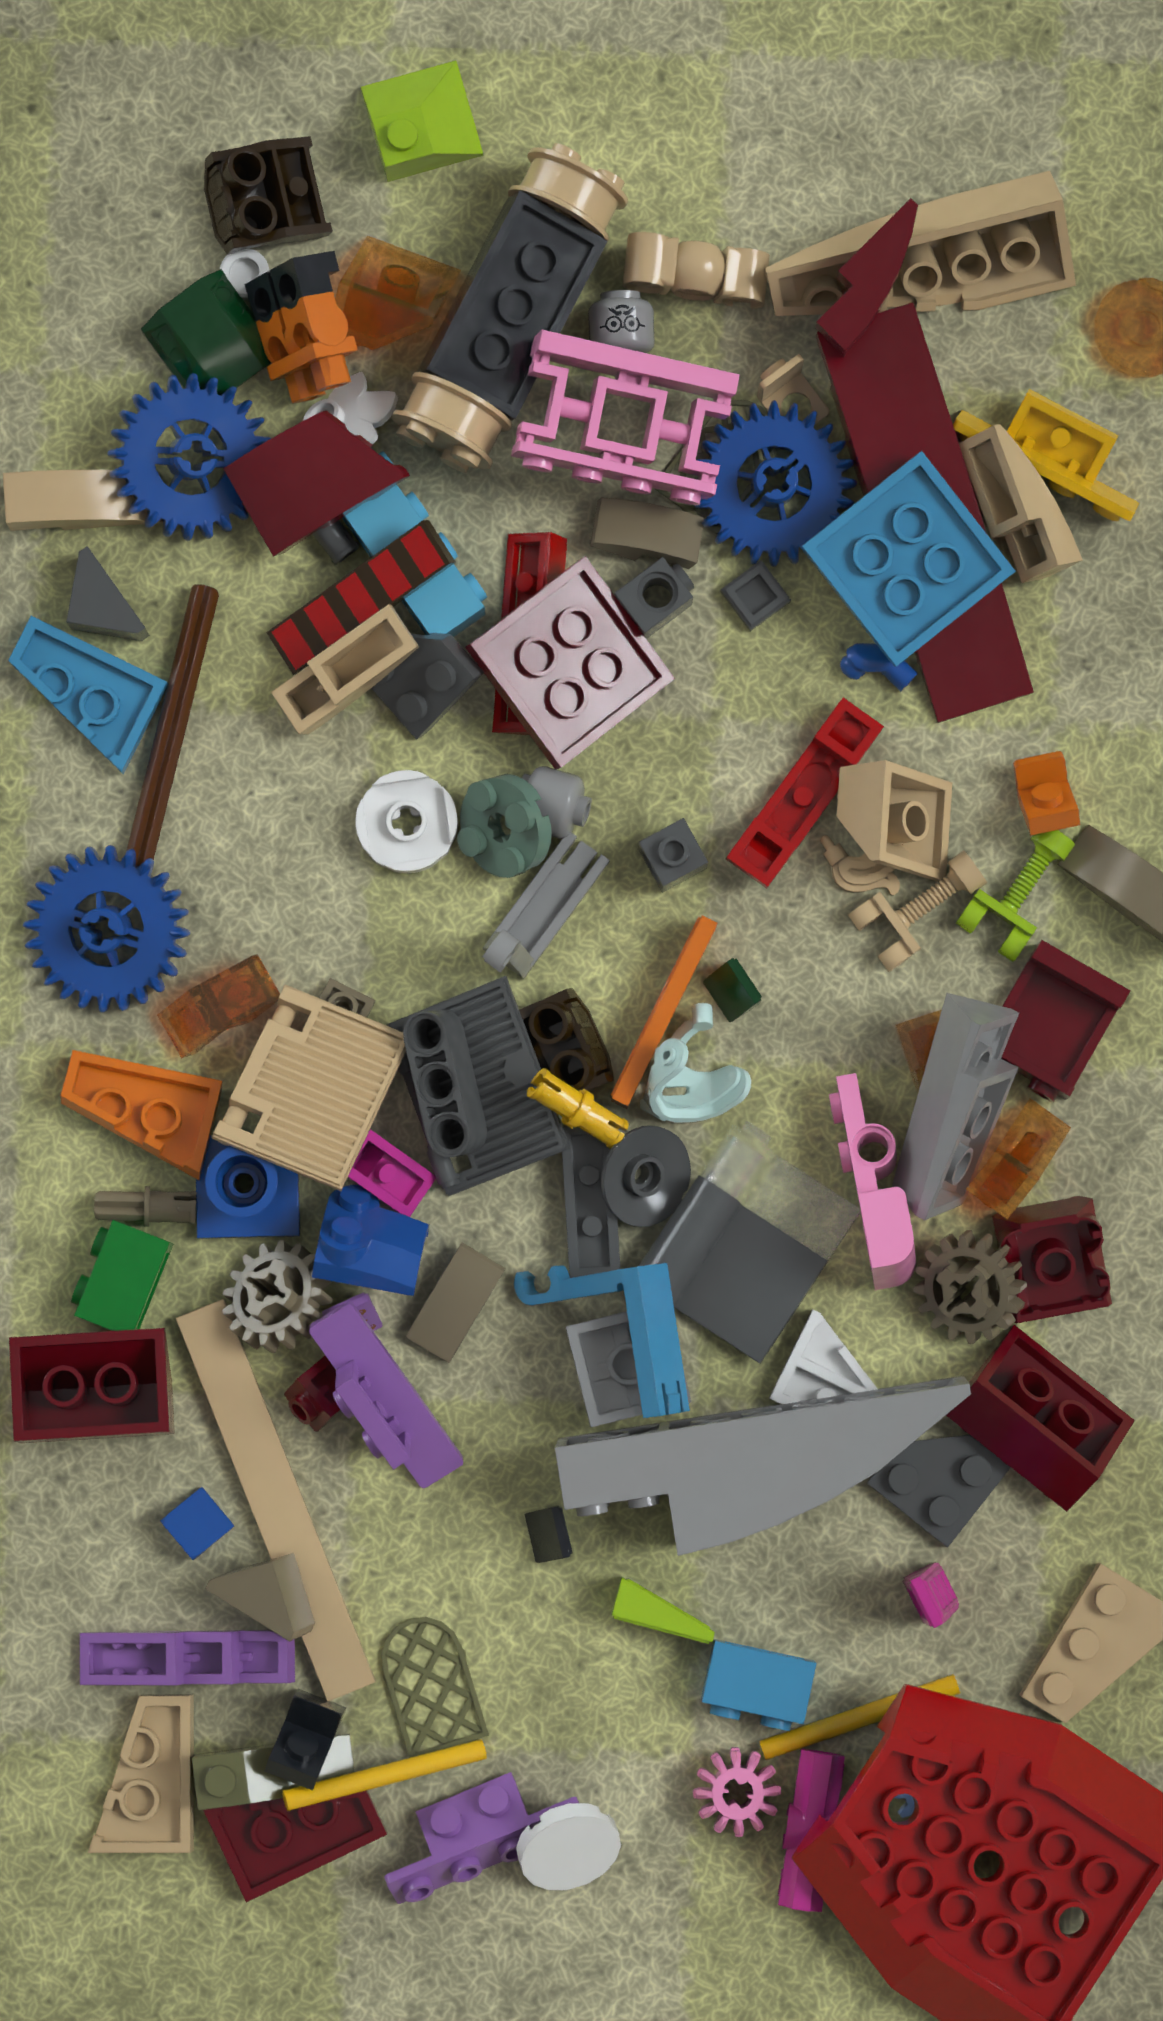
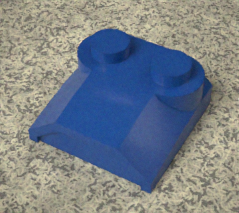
(368, 1243)

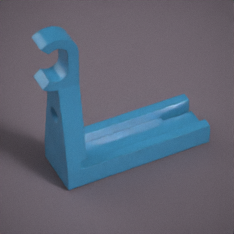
(650, 1324)

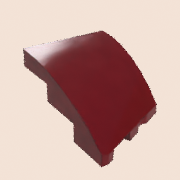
(309, 479)

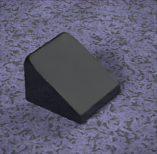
(548, 1534)

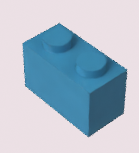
(758, 1683)

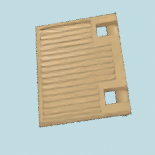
(313, 1088)

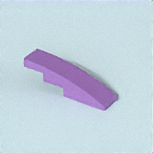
(186, 1657)

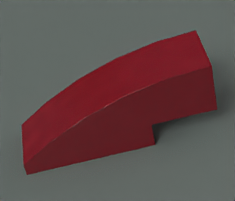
(869, 280)

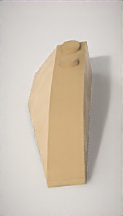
(963, 248)

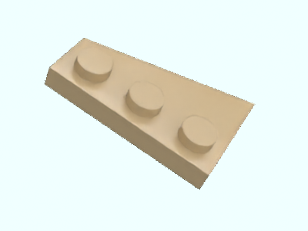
(154, 1782)

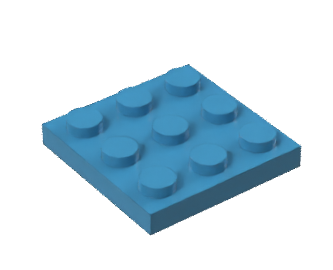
(908, 559)

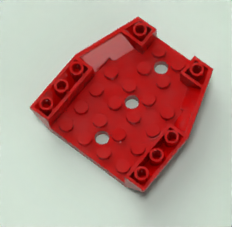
(1000, 1781)

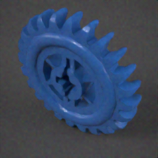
(808, 449)
(140, 455)
(60, 913)

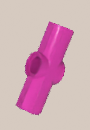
(815, 1793)

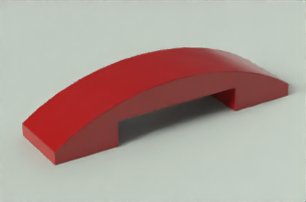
(804, 793)

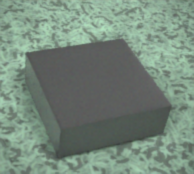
(755, 595)

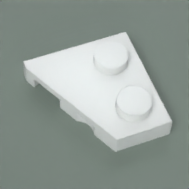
(819, 1366)

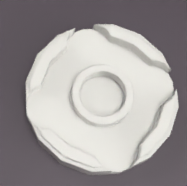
(568, 1847)

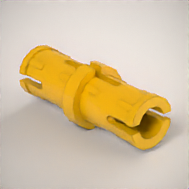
(577, 1108)

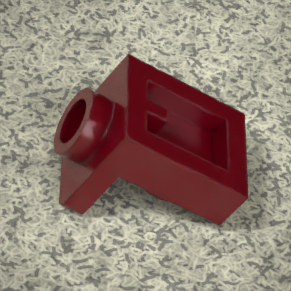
(312, 1395)

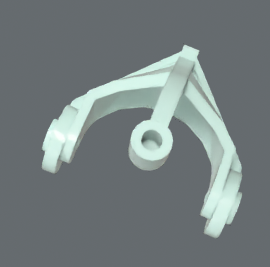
(706, 1092)

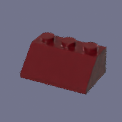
(91, 1386)
(1041, 1419)

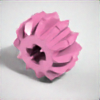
(741, 1774)

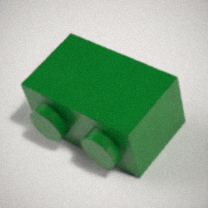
(122, 1277)

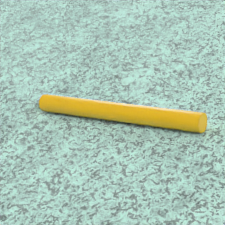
(843, 1722)
(385, 1774)

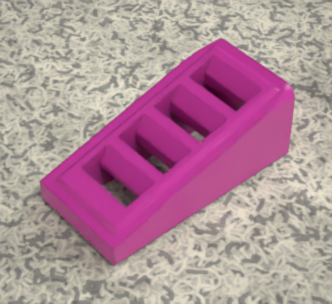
(931, 1594)

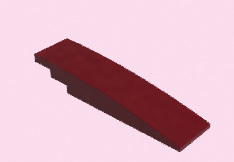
(888, 415)

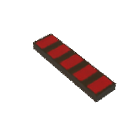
(363, 592)

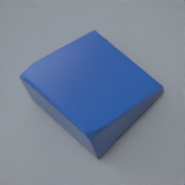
(197, 1523)

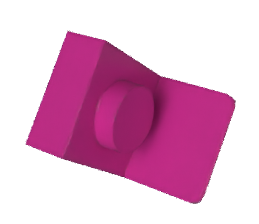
(390, 1175)

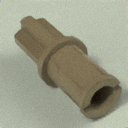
(146, 1206)

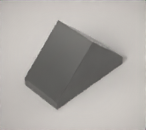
(98, 605)

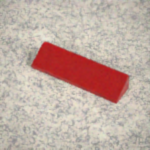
(540, 562)

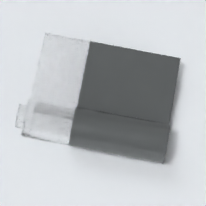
(749, 1241)

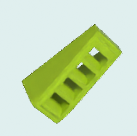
(646, 1609)

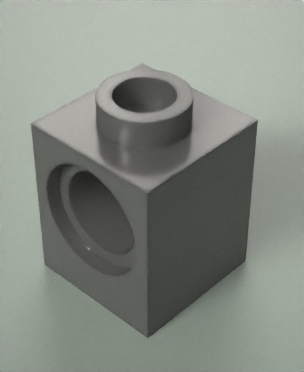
(650, 618)
(672, 855)

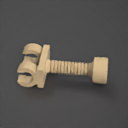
(962, 876)

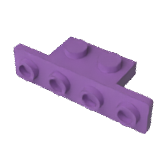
(383, 1398)
(466, 1837)

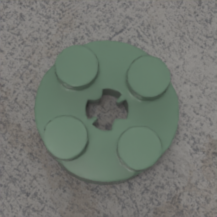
(482, 831)

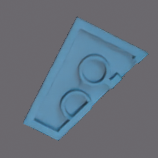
(90, 688)

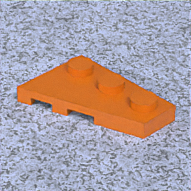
(146, 1105)

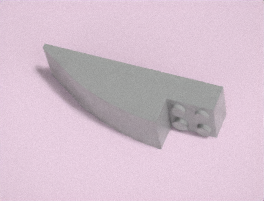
(750, 1465)

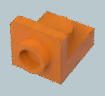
(1045, 793)

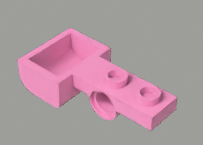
(884, 1210)

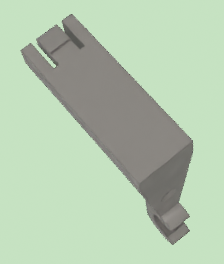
(543, 908)

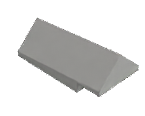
(956, 1104)

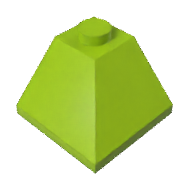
(422, 121)

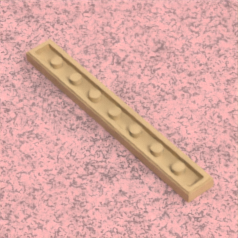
(274, 1494)

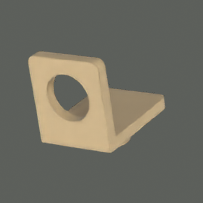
(785, 379)

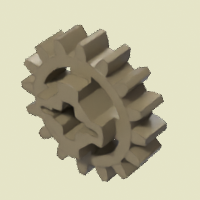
(953, 1271)
(270, 1319)

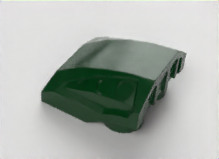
(208, 334)

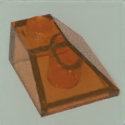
(392, 293)

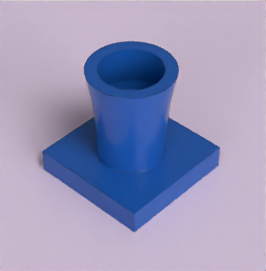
(265, 1211)

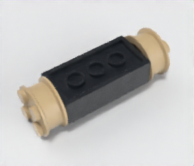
(516, 287)

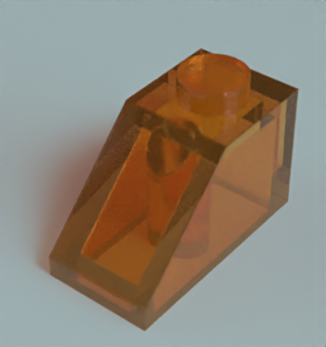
(1018, 1159)

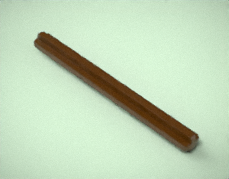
(173, 722)

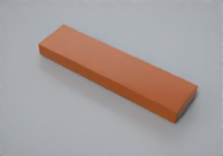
(663, 1011)

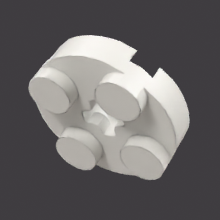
(424, 799)

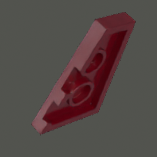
(275, 1845)

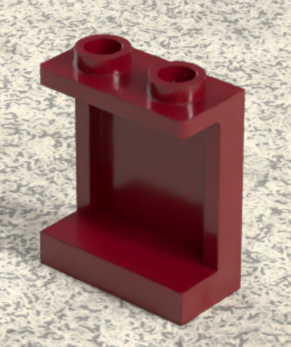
(1060, 1019)

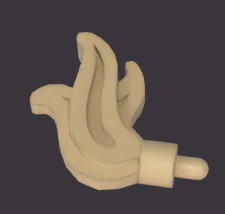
(858, 873)

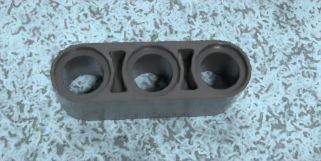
(426, 1066)

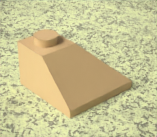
(897, 816)

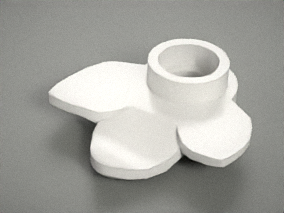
(358, 408)

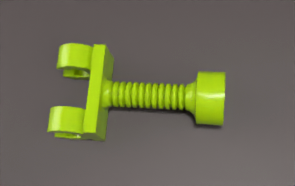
(1048, 847)

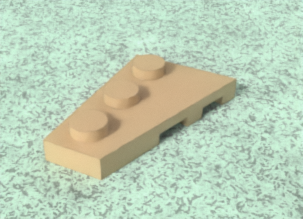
(1095, 1644)

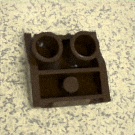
(273, 186)
(574, 1038)

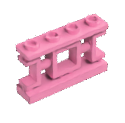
(632, 375)

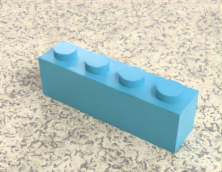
(447, 601)

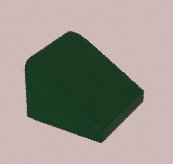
(732, 990)

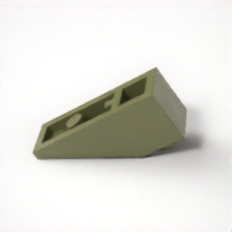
(239, 1774)

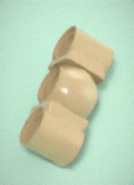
(695, 270)

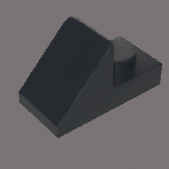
(305, 1739)

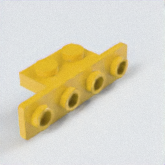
(1062, 449)

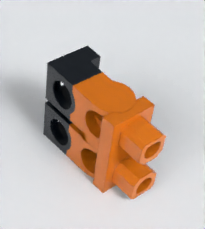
(302, 325)

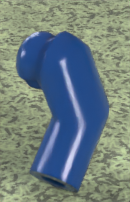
(869, 658)

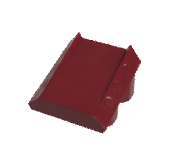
(1058, 1257)

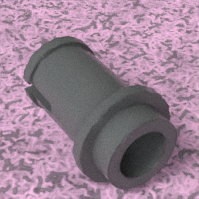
(336, 542)

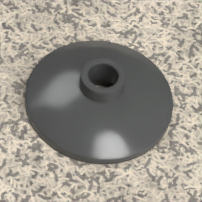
(662, 1178)

